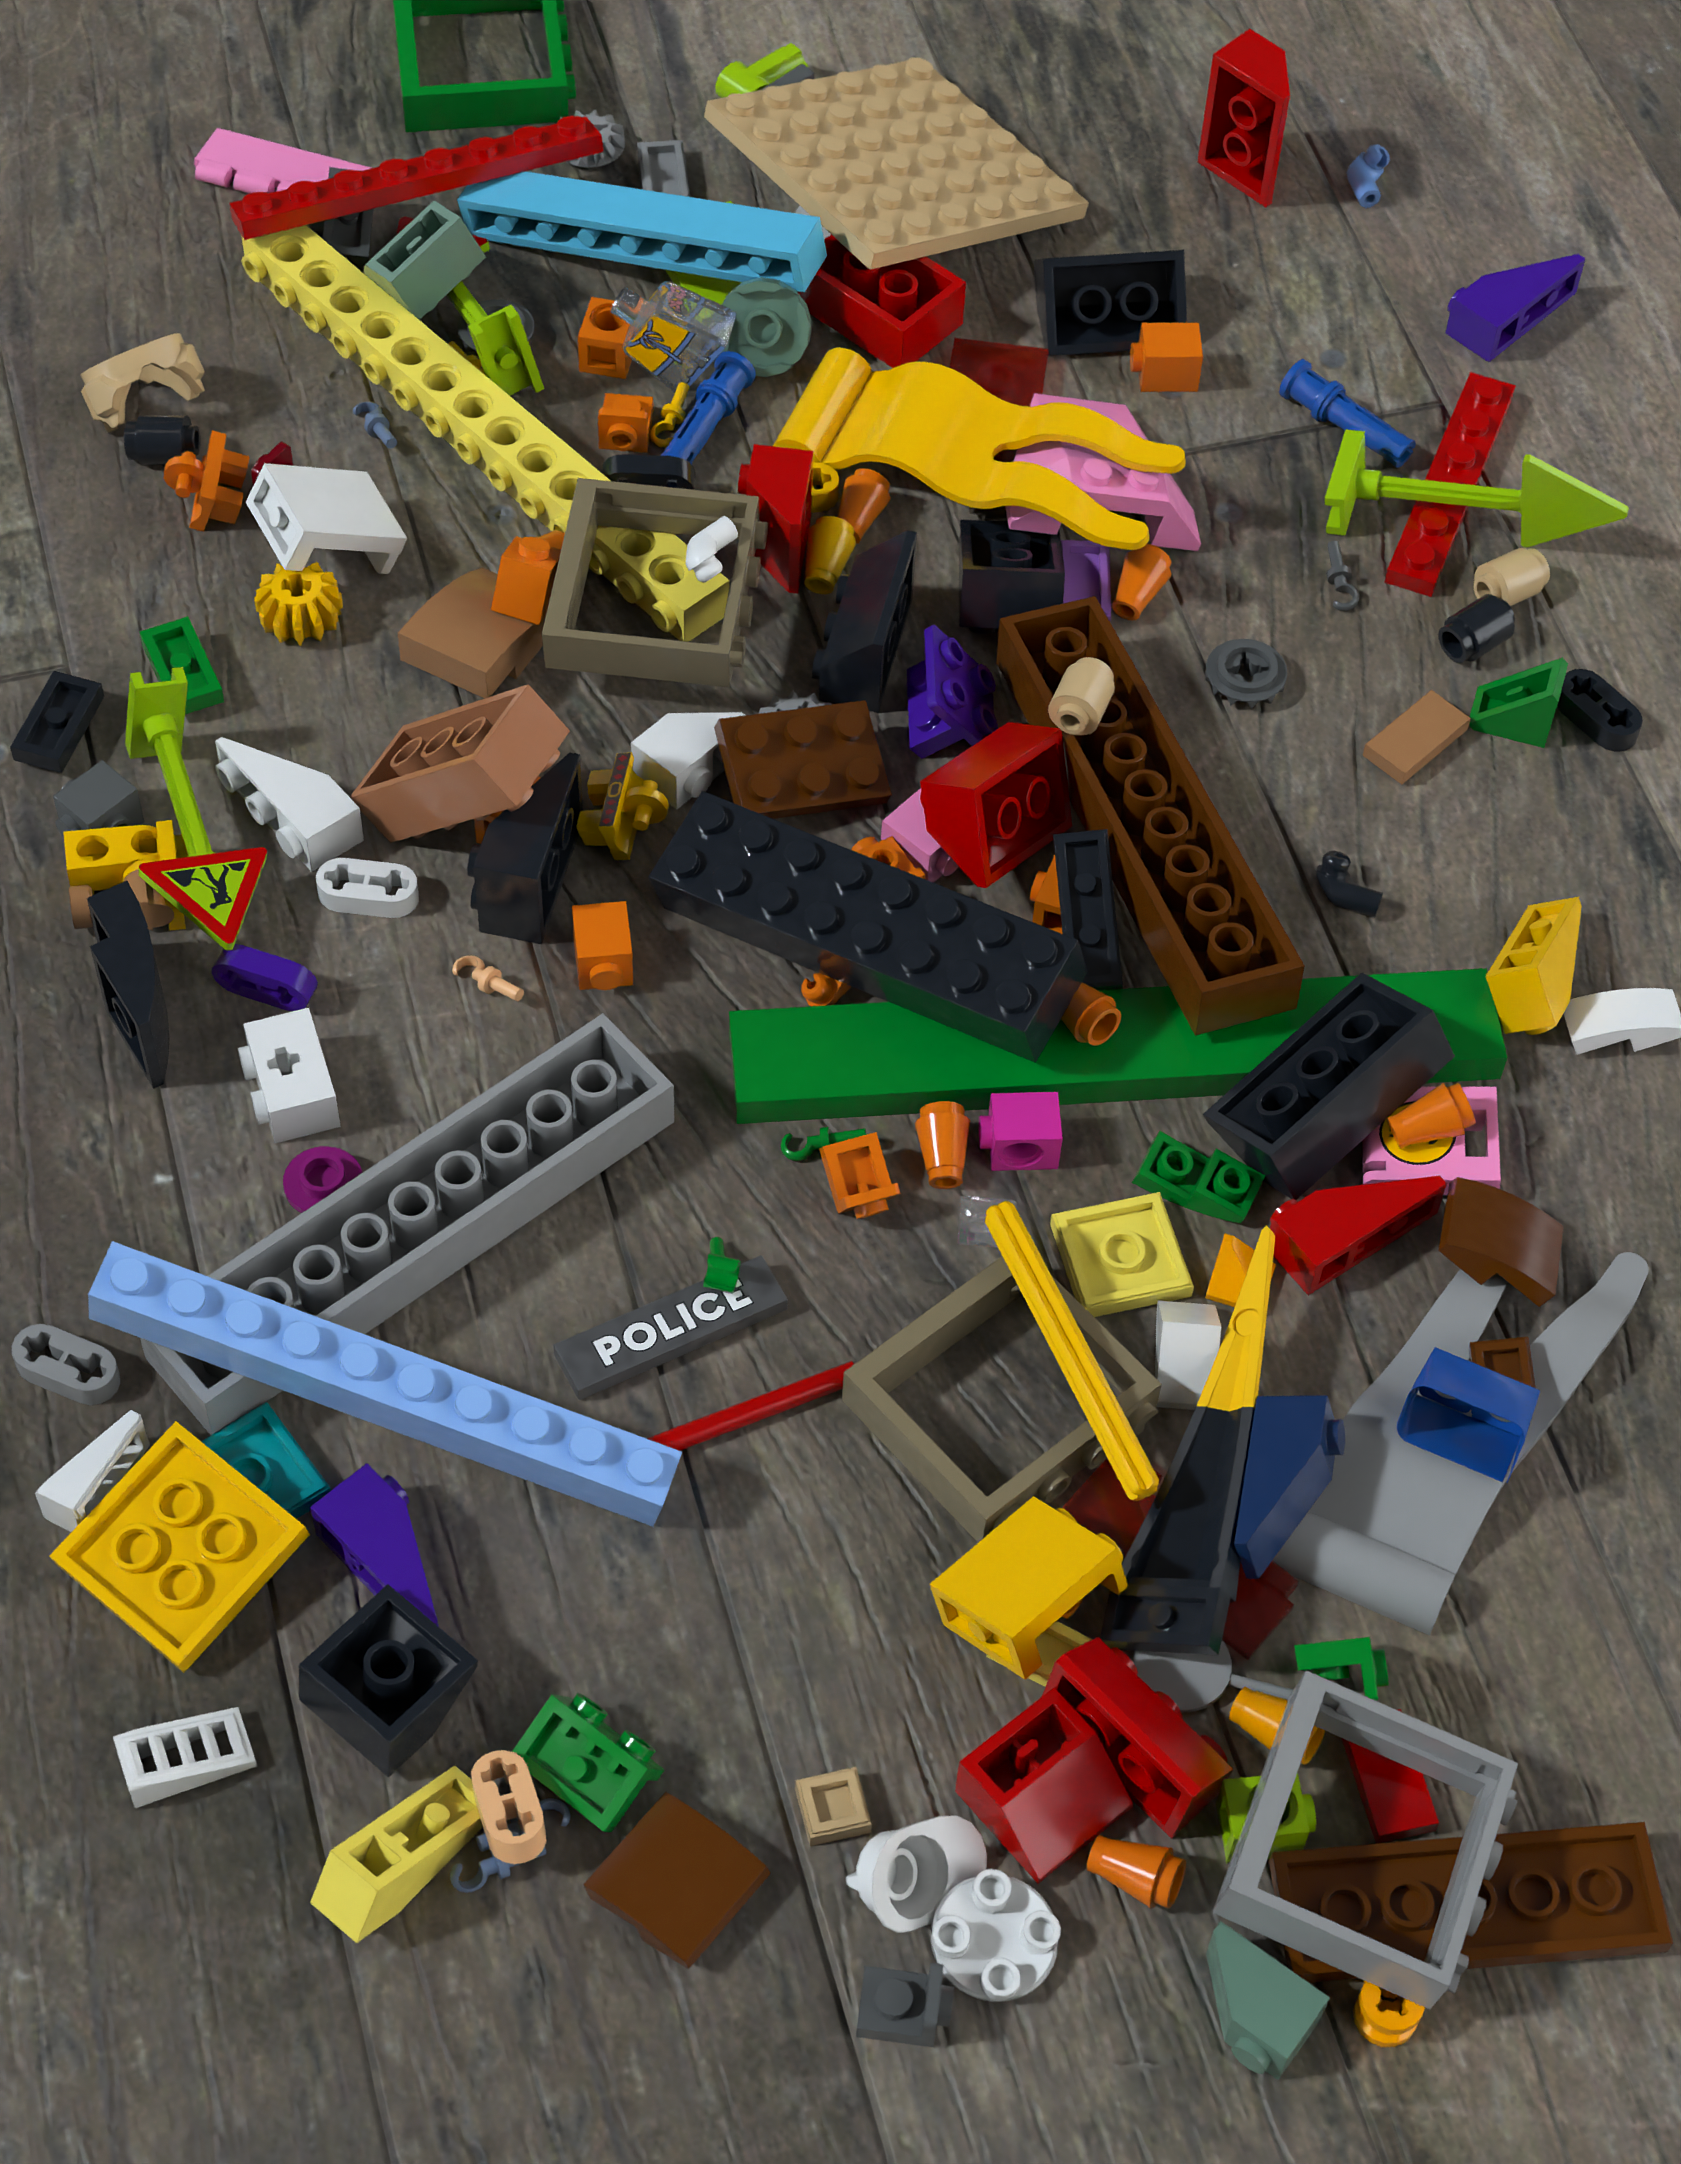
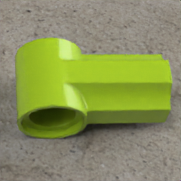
(744, 79)

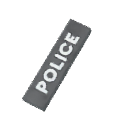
(667, 1329)

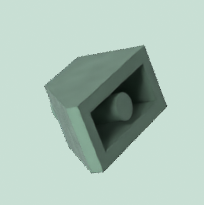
(1260, 2003)

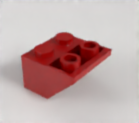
(1043, 1785)

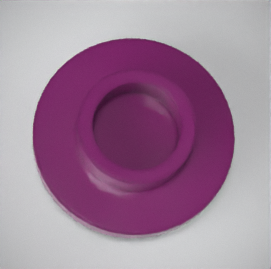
(317, 1174)

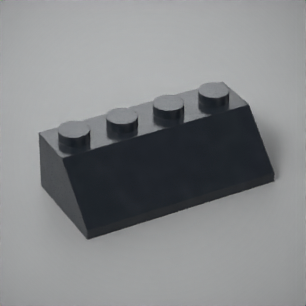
(1330, 1084)

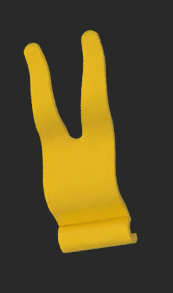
(950, 431)

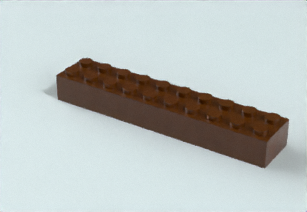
(1165, 838)

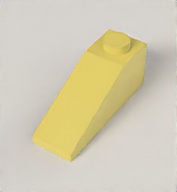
(397, 1855)

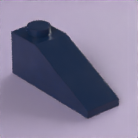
(1285, 1473)

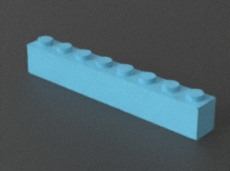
(645, 228)

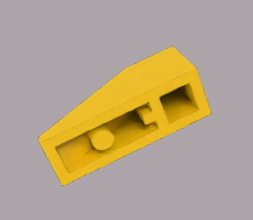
(1536, 967)

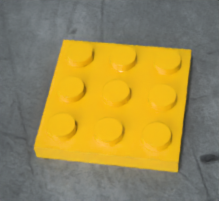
(179, 1546)

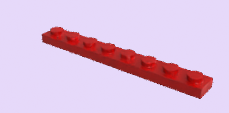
(412, 178)

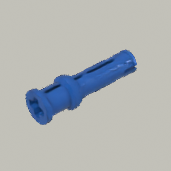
(715, 400)
(1329, 402)

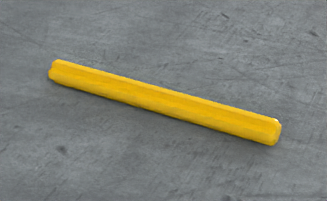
(1072, 1352)

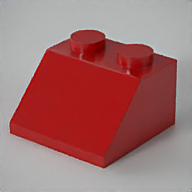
(784, 489)

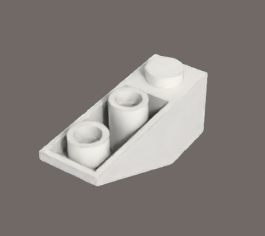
(298, 803)

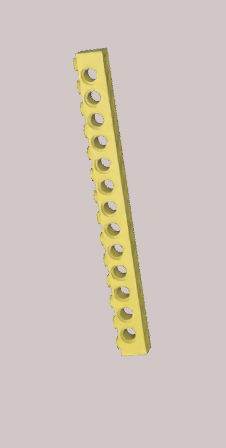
(476, 420)

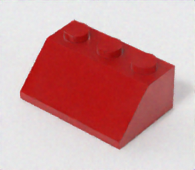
(1246, 115)
(999, 800)
(1150, 1745)

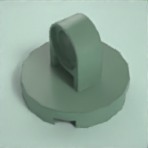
(769, 325)

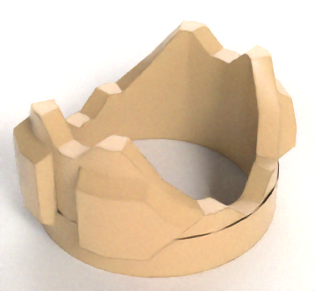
(161, 360)

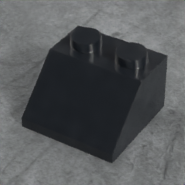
(385, 1679)

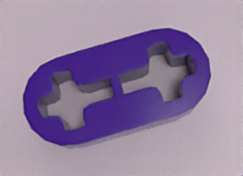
(264, 977)

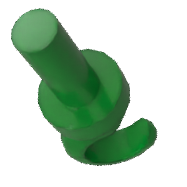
(818, 1141)

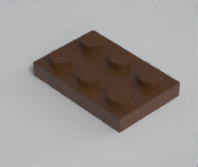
(803, 760)

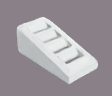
(93, 1472)
(169, 1780)

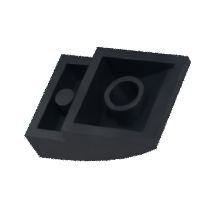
(130, 978)

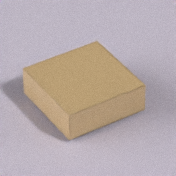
(833, 1806)

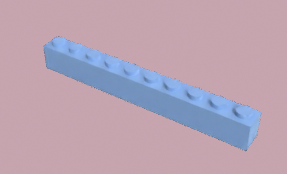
(382, 1383)

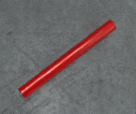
(754, 1409)

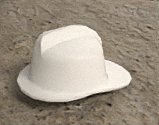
(913, 1868)

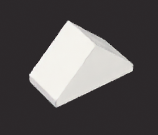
(1185, 1351)

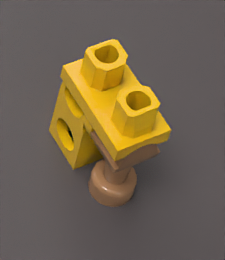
(113, 855)

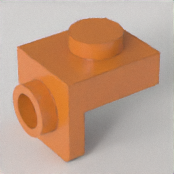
(858, 1176)

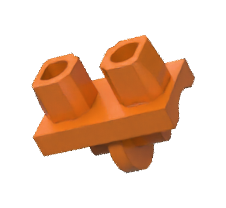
(211, 501)

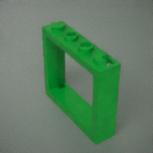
(484, 102)

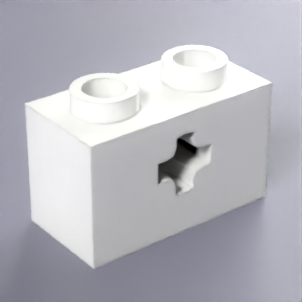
(290, 1074)

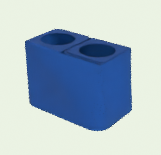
(1472, 1441)

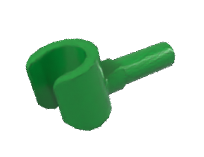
(721, 1271)

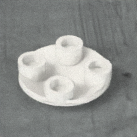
(995, 1937)

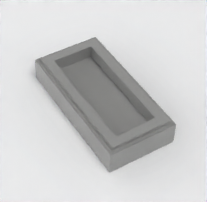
(663, 167)

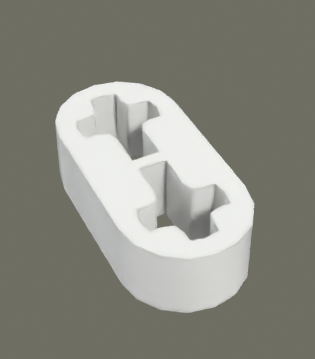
(367, 887)

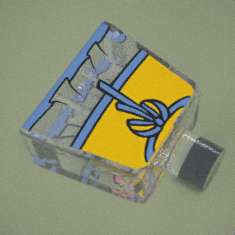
(673, 332)

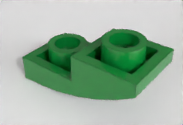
(1206, 1185)

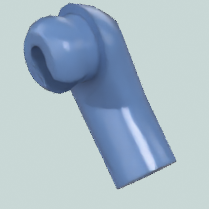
(1364, 173)

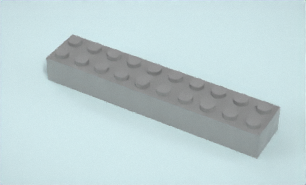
(440, 1201)

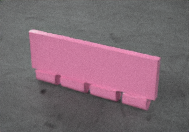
(260, 163)

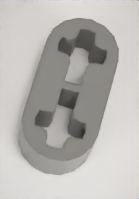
(69, 1356)

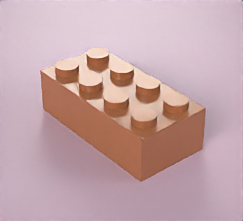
(461, 765)

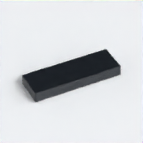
(1089, 903)

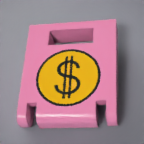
(1436, 1157)

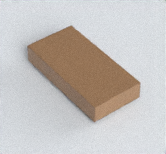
(1416, 737)

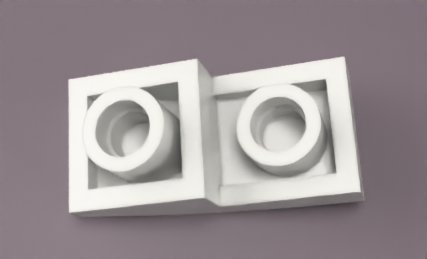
(1613, 1016)

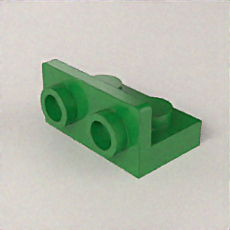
(1333, 1657)
(587, 1759)

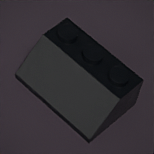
(1104, 299)
(867, 624)

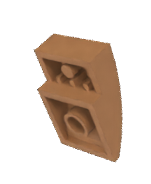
(467, 641)

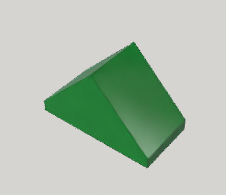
(1520, 704)

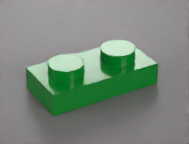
(177, 646)

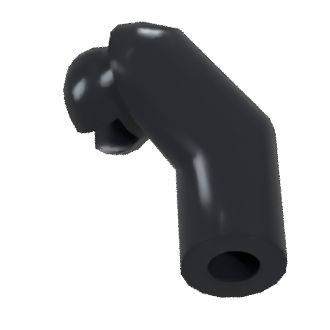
(1341, 889)

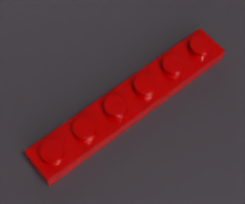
(1458, 460)

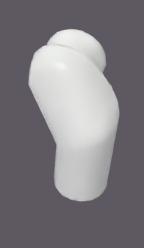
(705, 544)

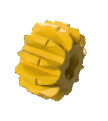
(298, 603)

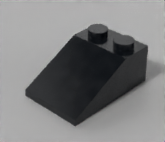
(1006, 573)
(527, 857)

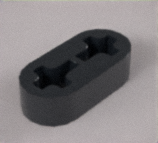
(650, 470)
(1599, 710)

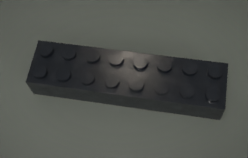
(870, 925)

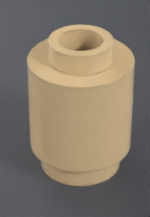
(1513, 576)
(1082, 696)

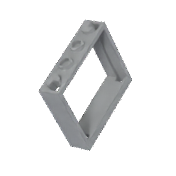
(1410, 1743)

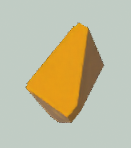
(1230, 1271)

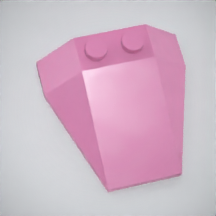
(1110, 484)

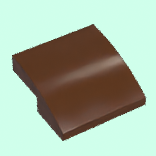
(1501, 1234)
(677, 1879)

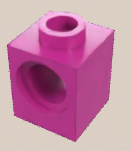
(1022, 1131)

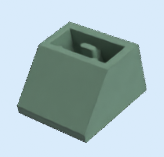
(425, 260)

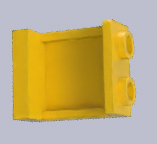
(1024, 1582)

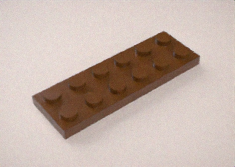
(1548, 1900)

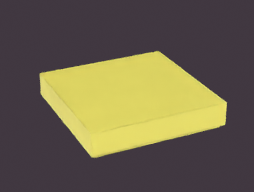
(1121, 1255)

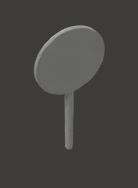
(1196, 1679)

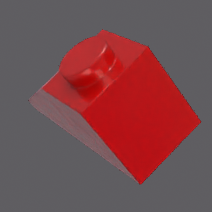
(1347, 1225)

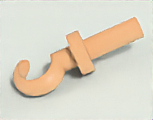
(488, 978)

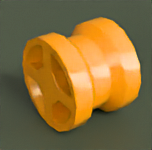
(1380, 2019)

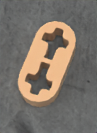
(519, 1803)

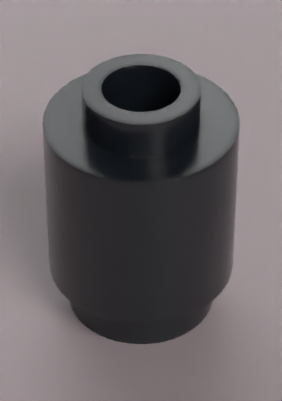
(160, 438)
(1477, 628)

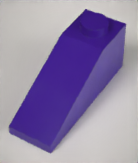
(1510, 303)
(373, 1535)

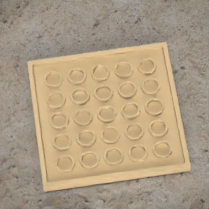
(895, 161)

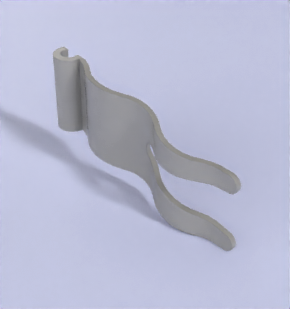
(1404, 1517)

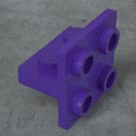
(948, 697)

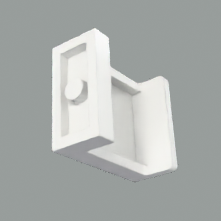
(324, 510)

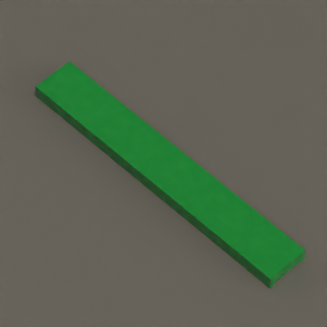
(897, 1061)

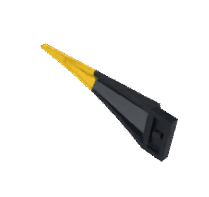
(1185, 1555)

